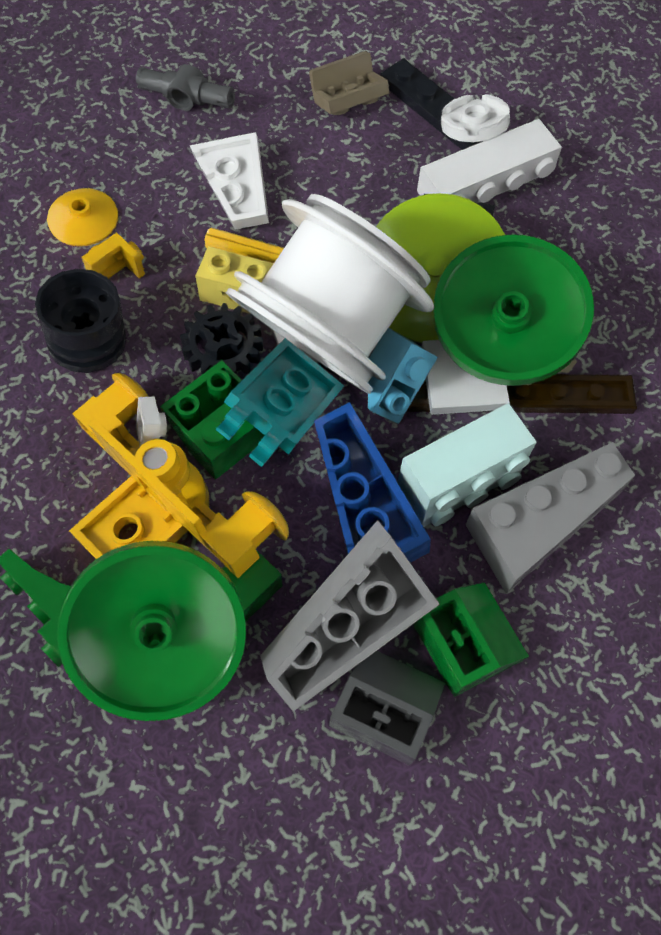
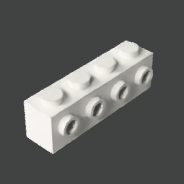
(493, 164)

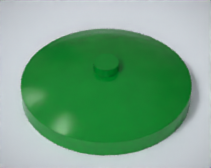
(513, 309)
(151, 631)

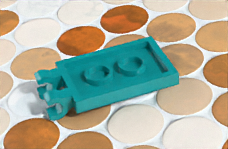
(280, 400)

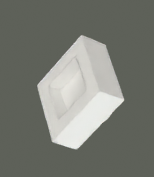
(149, 422)

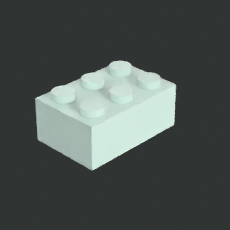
(466, 465)

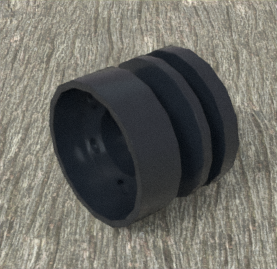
(81, 320)

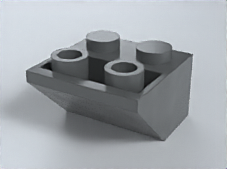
(387, 706)

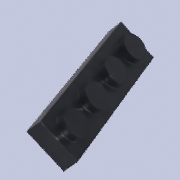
(420, 95)

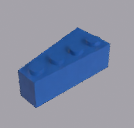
(365, 486)

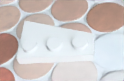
(236, 177)

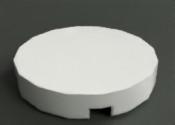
(475, 119)

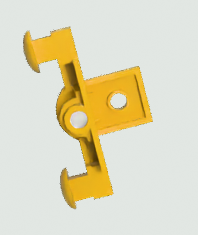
(164, 491)

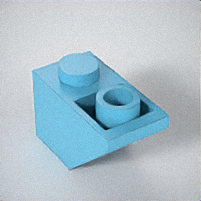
(405, 371)

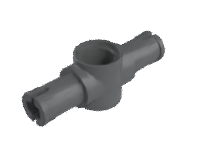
(185, 87)

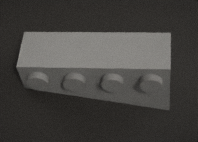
(347, 619)

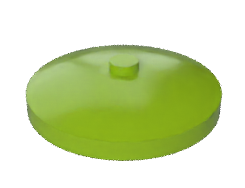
(434, 233)

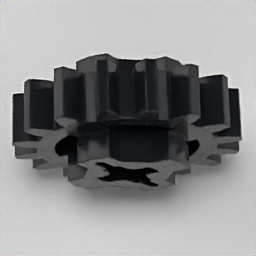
(221, 340)

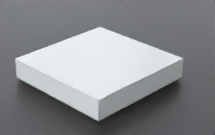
(455, 390)

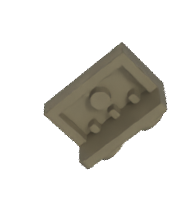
(347, 83)

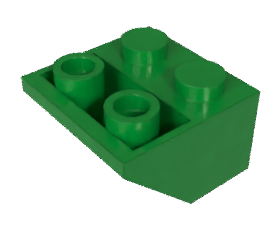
(197, 414)
(469, 638)

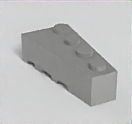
(541, 515)

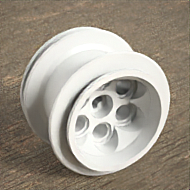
(335, 288)

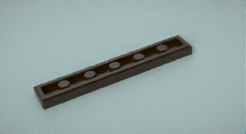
(562, 395)

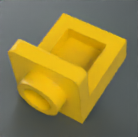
(113, 256)

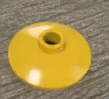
(83, 226)

